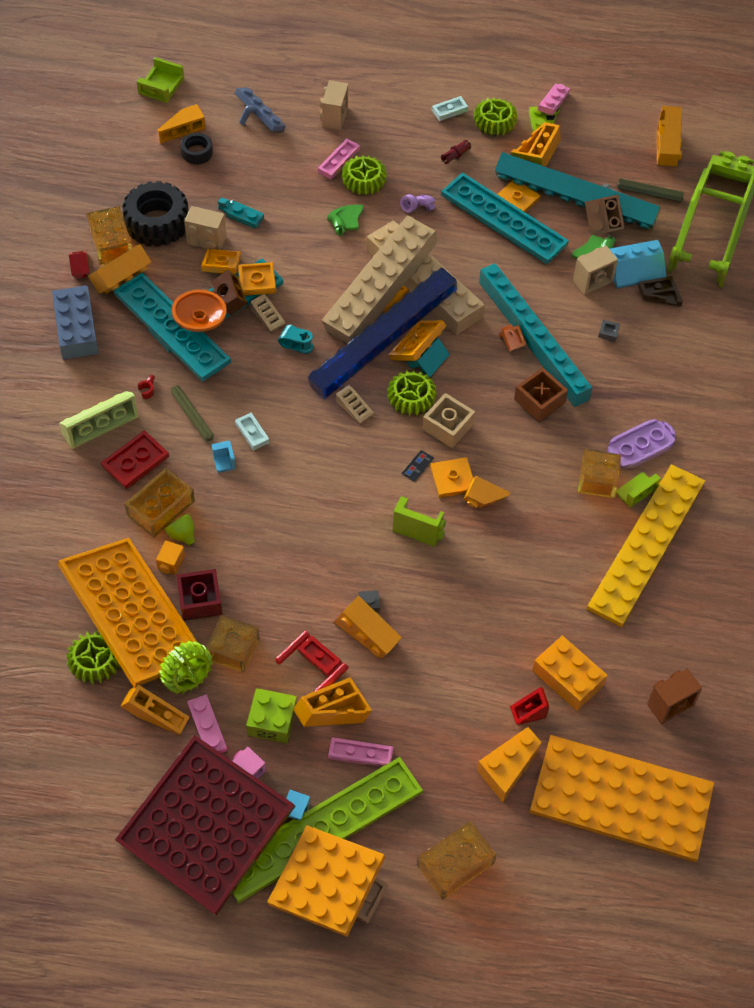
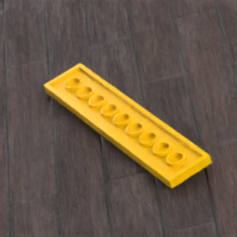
(645, 546)

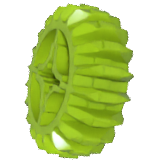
(495, 116)
(364, 175)
(410, 399)
(78, 658)
(185, 667)

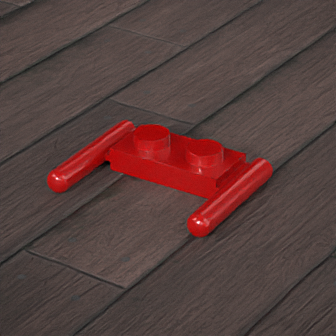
(317, 655)

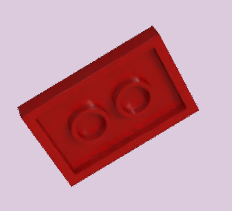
(135, 459)

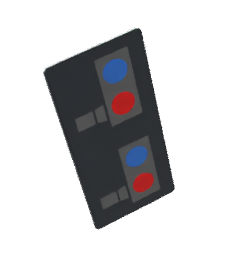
(417, 465)

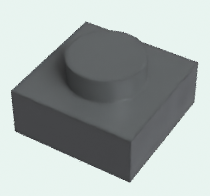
(609, 330)
(371, 599)

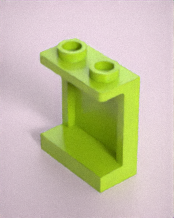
(161, 80)
(417, 525)

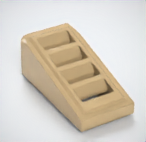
(261, 304)
(348, 394)

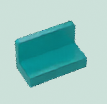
(431, 358)

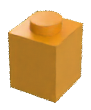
(170, 557)

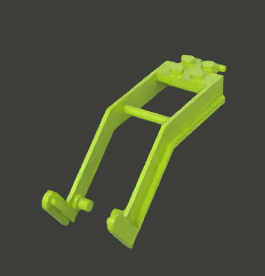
(731, 168)

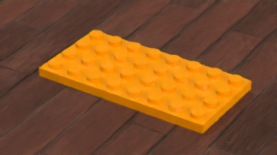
(127, 607)
(622, 798)

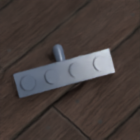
(256, 106)

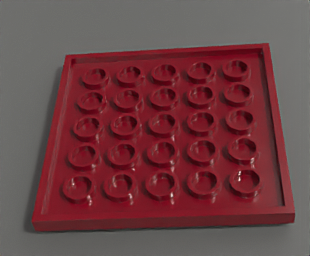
(205, 824)

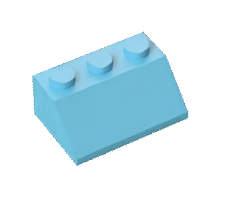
(638, 263)

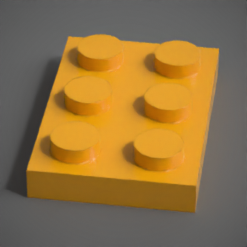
(417, 340)

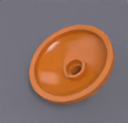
(199, 310)

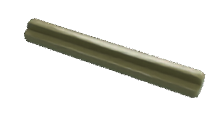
(650, 189)
(192, 413)

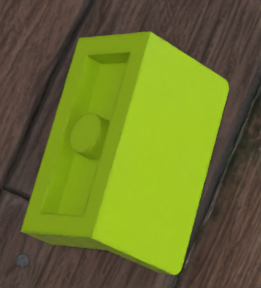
(638, 488)

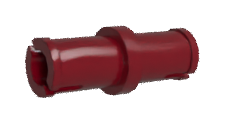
(455, 152)

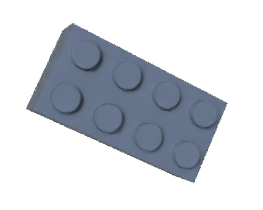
(75, 322)

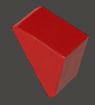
(531, 707)

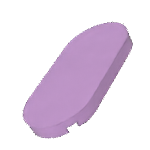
(642, 443)

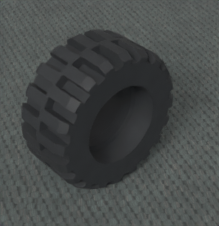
(151, 198)

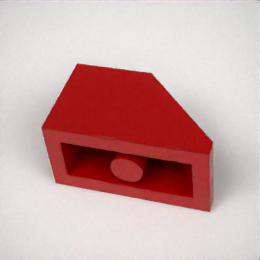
(79, 264)

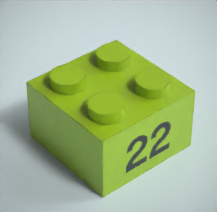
(271, 716)

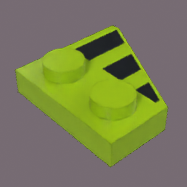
(537, 117)

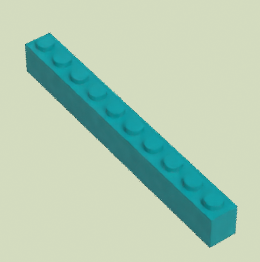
(573, 189)
(535, 334)

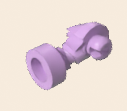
(409, 202)

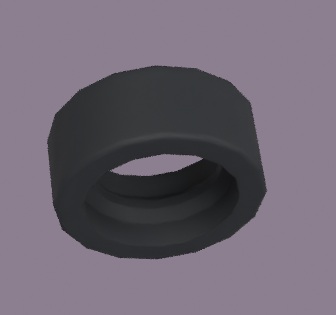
(196, 157)

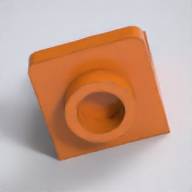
(513, 337)

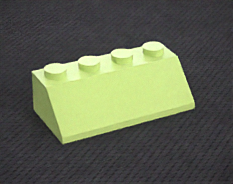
(99, 419)

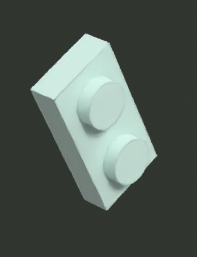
(450, 108)
(252, 431)

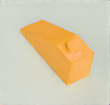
(182, 123)
(154, 710)

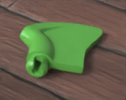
(345, 218)
(593, 243)

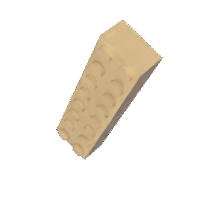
(380, 279)
(459, 309)

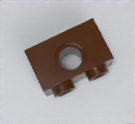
(230, 290)

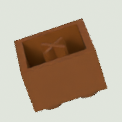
(540, 394)
(674, 695)

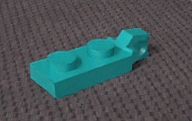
(240, 212)

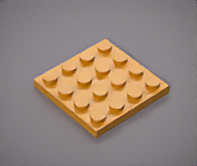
(326, 880)

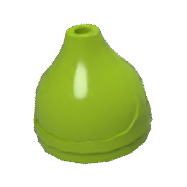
(182, 530)

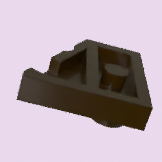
(661, 290)

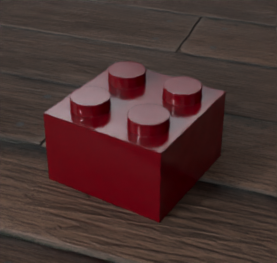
(199, 594)

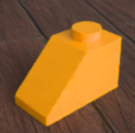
(483, 493)

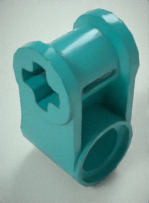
(294, 338)

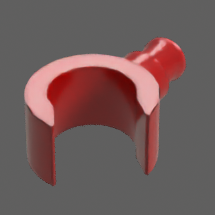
(147, 384)

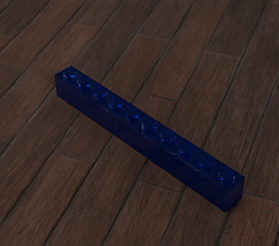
(382, 333)

